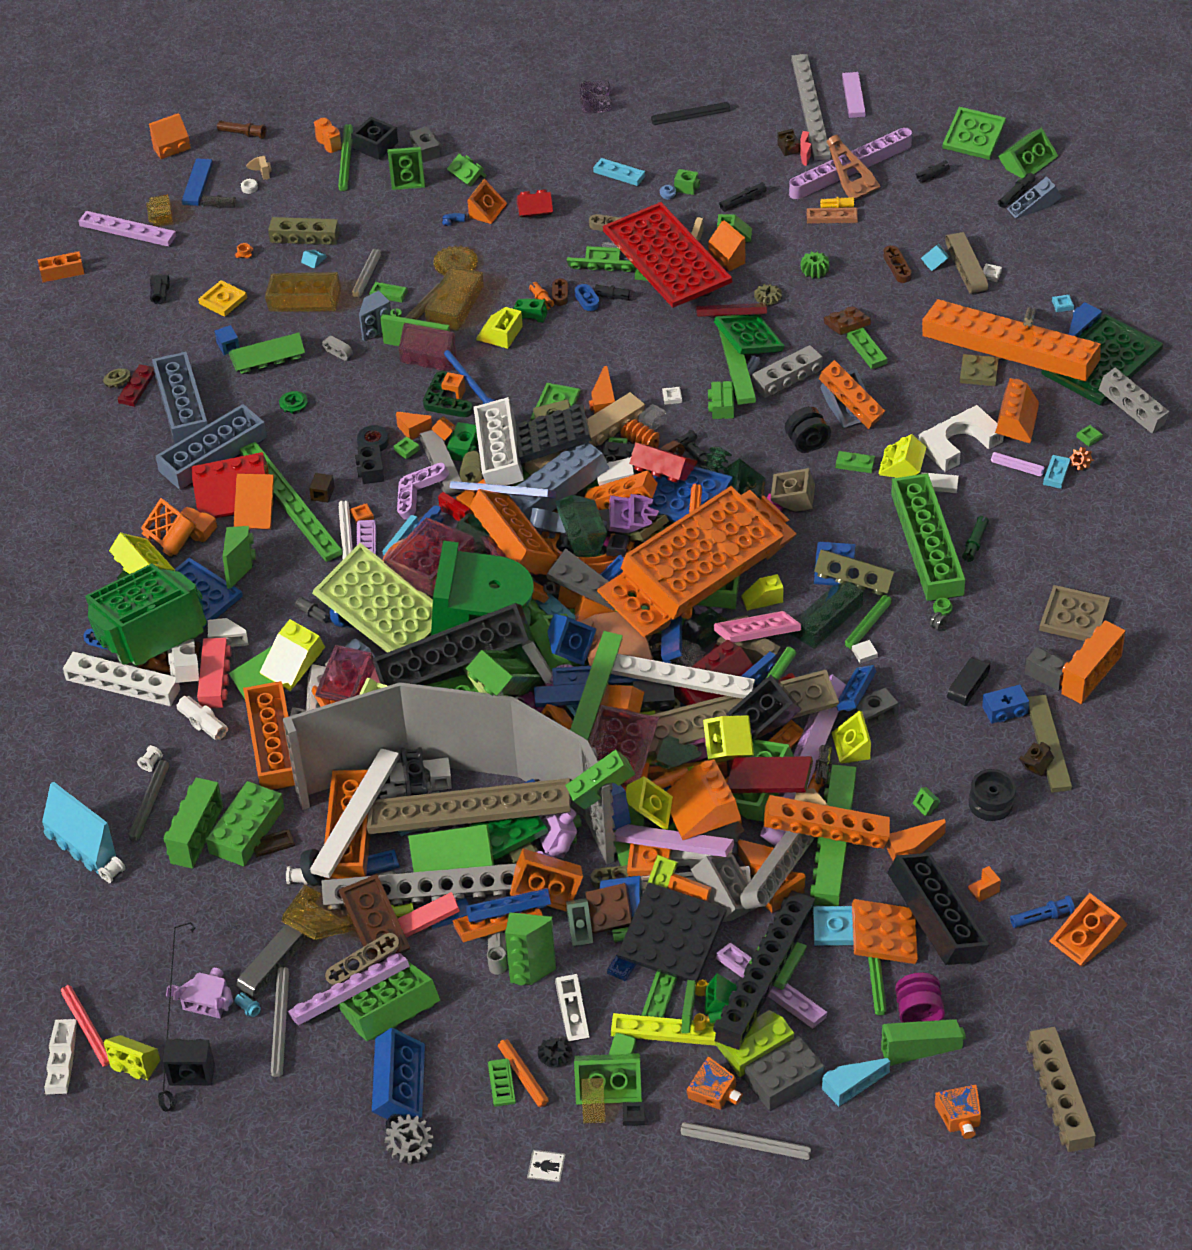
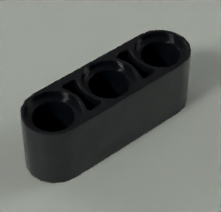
(968, 681)

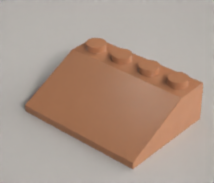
(632, 644)

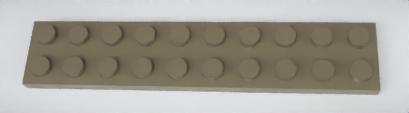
(811, 692)
(469, 806)

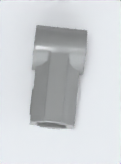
(497, 953)

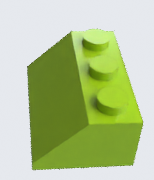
(765, 1035)

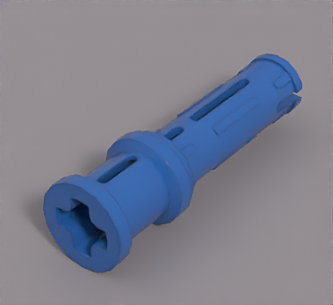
(1052, 908)

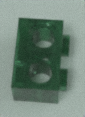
(708, 634)

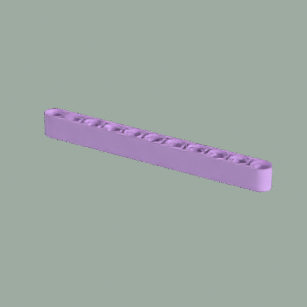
(813, 736)

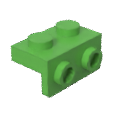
(465, 170)

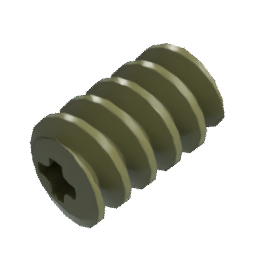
(471, 468)

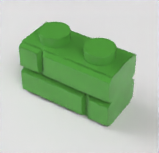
(722, 400)

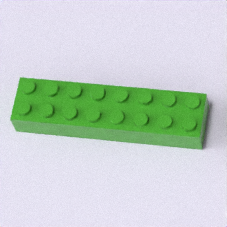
(928, 537)

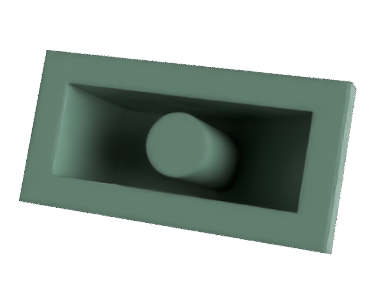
(579, 922)

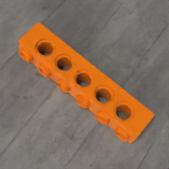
(826, 822)

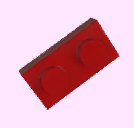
(452, 506)

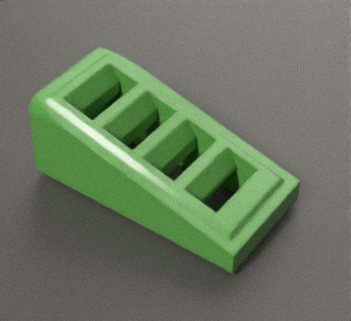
(499, 1069)

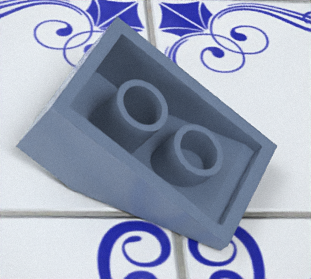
(842, 413)

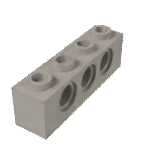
(787, 371)
(1133, 400)

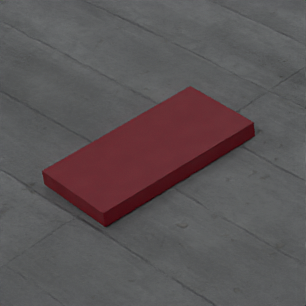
(731, 309)
(770, 774)

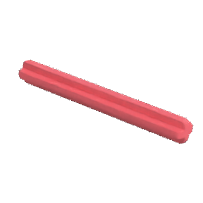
(85, 1024)

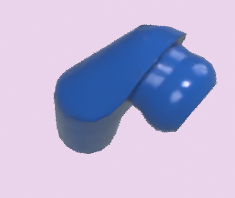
(459, 217)

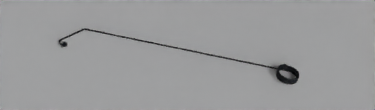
(161, 1095)

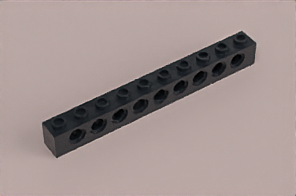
(764, 970)

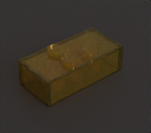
(303, 292)
(455, 297)

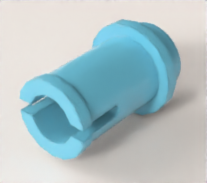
(250, 1007)

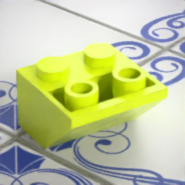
(502, 328)
(903, 458)
(728, 737)
(131, 1057)

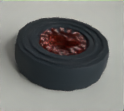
(369, 433)
(306, 861)

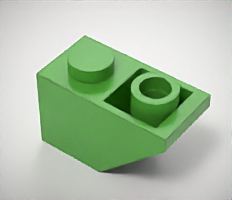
(737, 224)

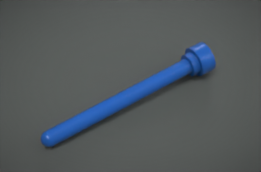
(467, 377)

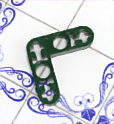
(440, 401)

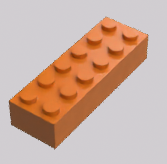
(512, 531)
(265, 713)
(355, 858)

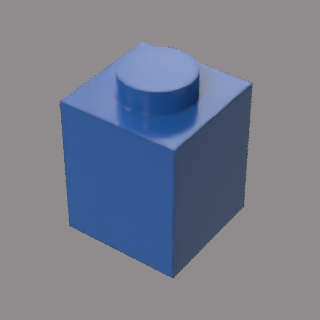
(226, 339)

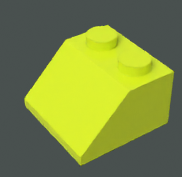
(650, 801)

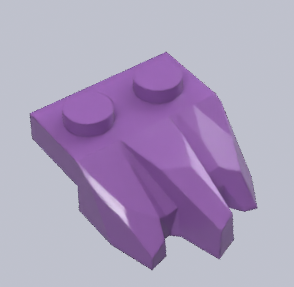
(630, 513)

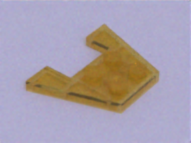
(312, 919)

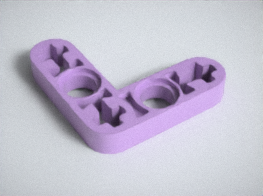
(412, 482)

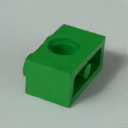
(462, 441)

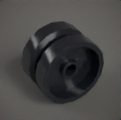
(807, 429)
(992, 794)

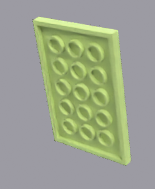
(376, 600)

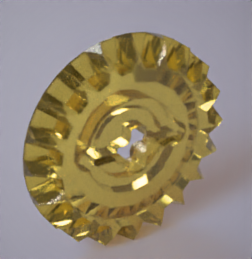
(465, 256)

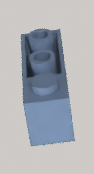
(1037, 198)

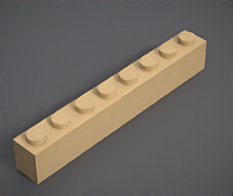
(601, 426)

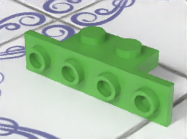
(603, 258)

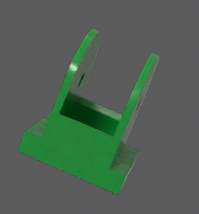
(465, 591)

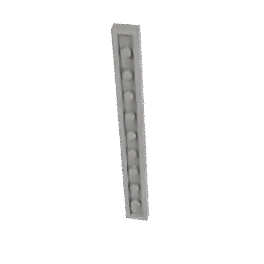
(811, 107)

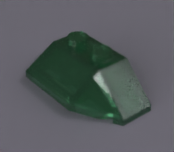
(582, 525)

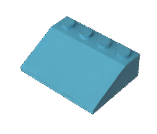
(77, 829)

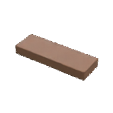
(832, 215)

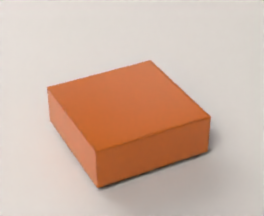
(361, 513)

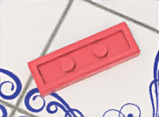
(429, 914)

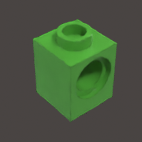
(686, 181)

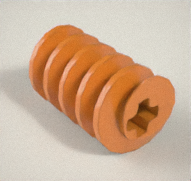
(638, 433)

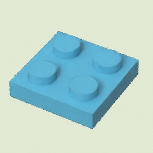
(833, 925)

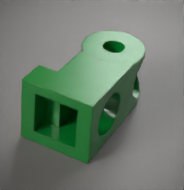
(532, 309)

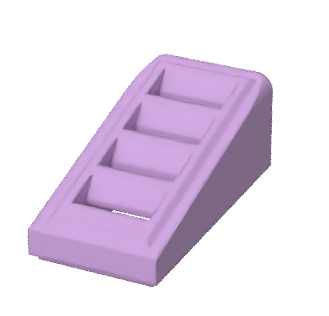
(366, 533)

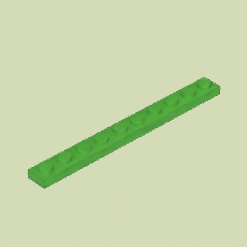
(298, 510)

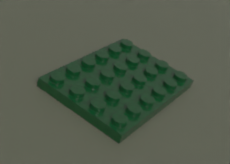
(1120, 349)

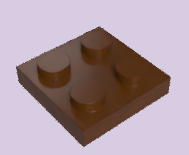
(847, 320)
(609, 908)

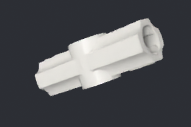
(202, 718)

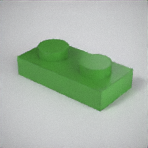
(855, 462)

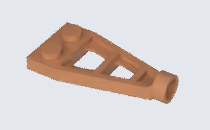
(859, 187)

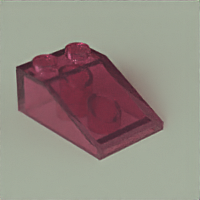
(345, 673)

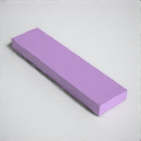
(853, 94)

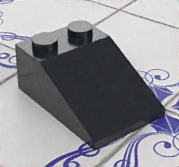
(767, 707)

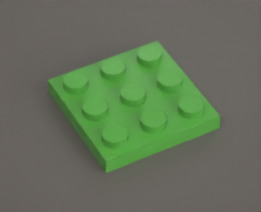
(974, 133)

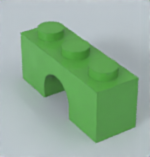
(611, 769)

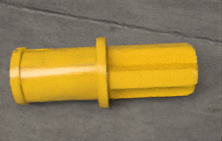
(837, 203)

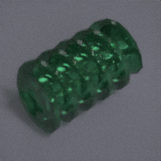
(715, 459)

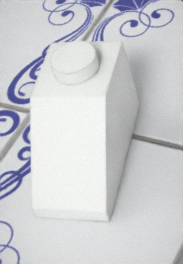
(227, 629)

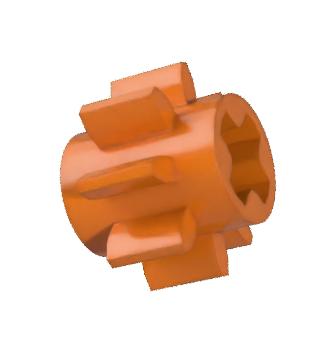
(1083, 461)

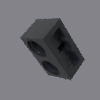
(370, 464)

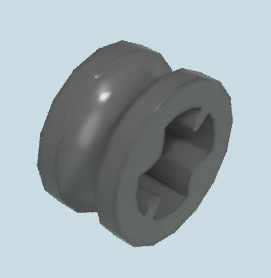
(938, 621)

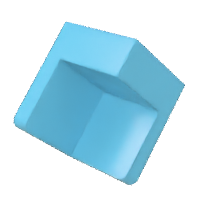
(935, 257)

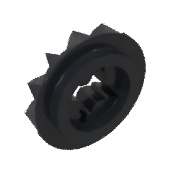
(559, 1058)

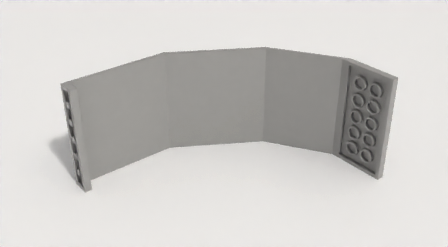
(464, 726)

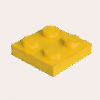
(222, 298)

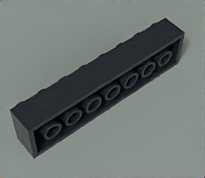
(454, 647)

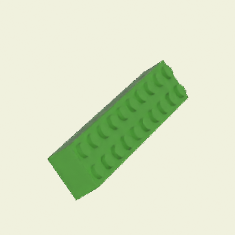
(503, 673)

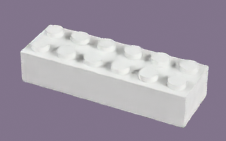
(498, 443)

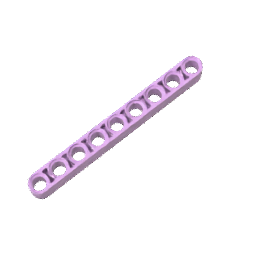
(868, 154)

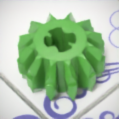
(815, 264)

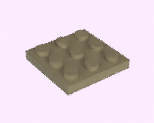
(1073, 613)

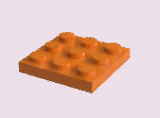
(884, 931)

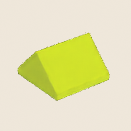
(852, 740)

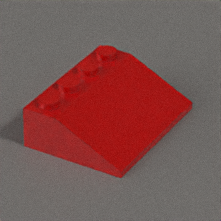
(216, 482)

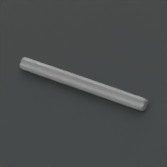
(280, 1022)
(745, 1140)

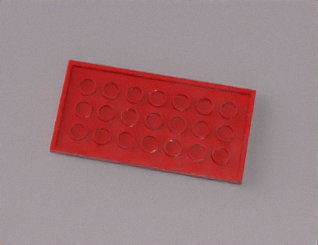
(667, 254)

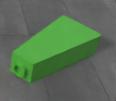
(920, 1039)

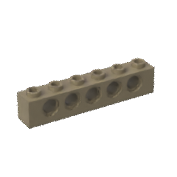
(1048, 1041)

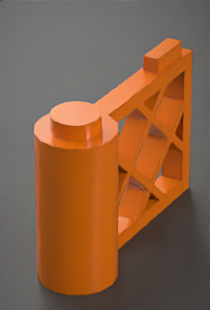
(176, 532)

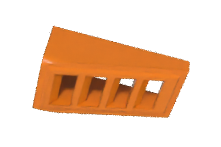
(443, 428)

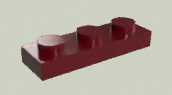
(136, 385)

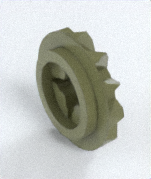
(773, 297)
(117, 378)

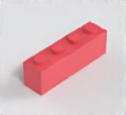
(213, 672)

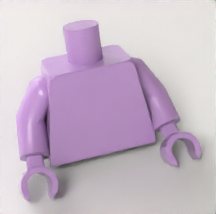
(560, 833)
(204, 994)

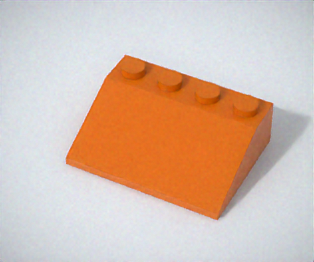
(702, 801)

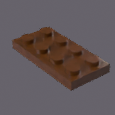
(372, 914)

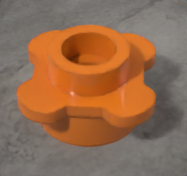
(244, 250)

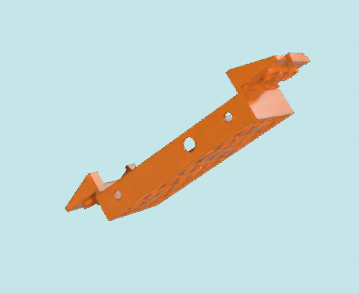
(695, 558)

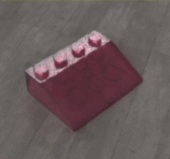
(419, 553)
(625, 732)

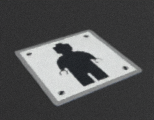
(546, 1165)

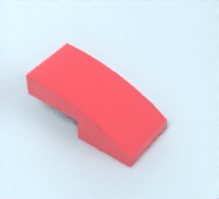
(805, 150)

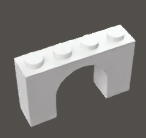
(970, 422)

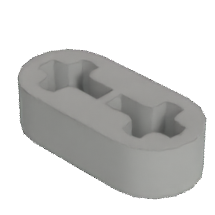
(337, 348)

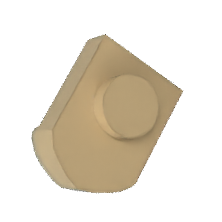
(260, 163)

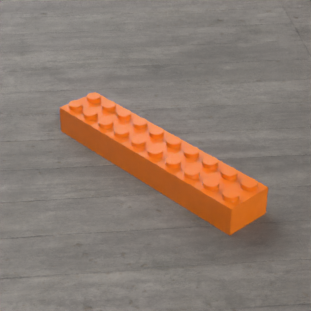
(1011, 340)

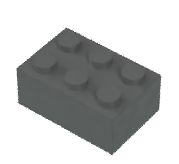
(784, 1073)

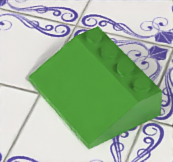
(390, 1002)

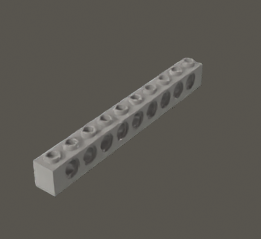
(435, 878)

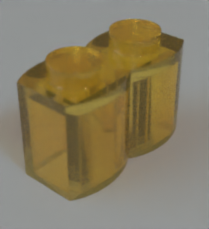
(159, 210)

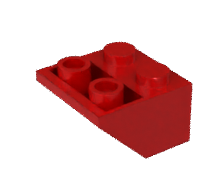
(534, 204)

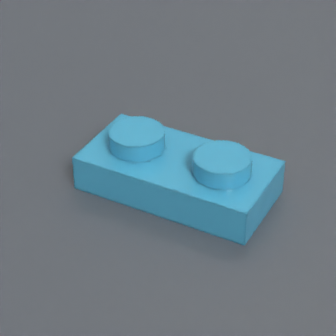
(1056, 471)

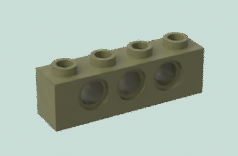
(303, 230)
(823, 569)

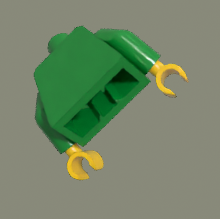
(716, 997)

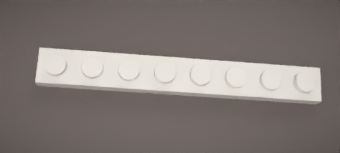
(682, 676)

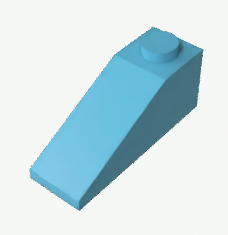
(852, 1079)

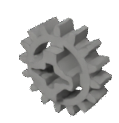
(416, 1142)

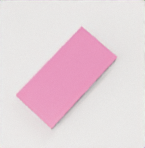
(757, 626)

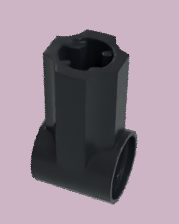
(159, 285)

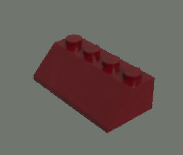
(725, 659)

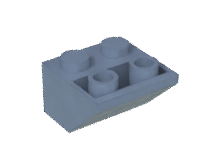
(370, 314)

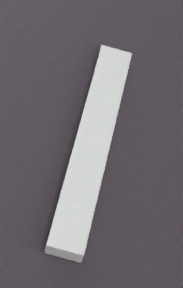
(354, 813)

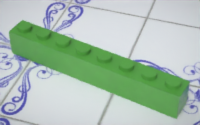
(832, 852)

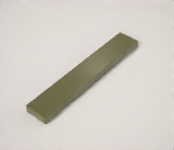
(1045, 732)

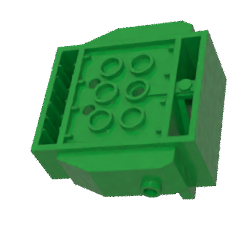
(146, 613)

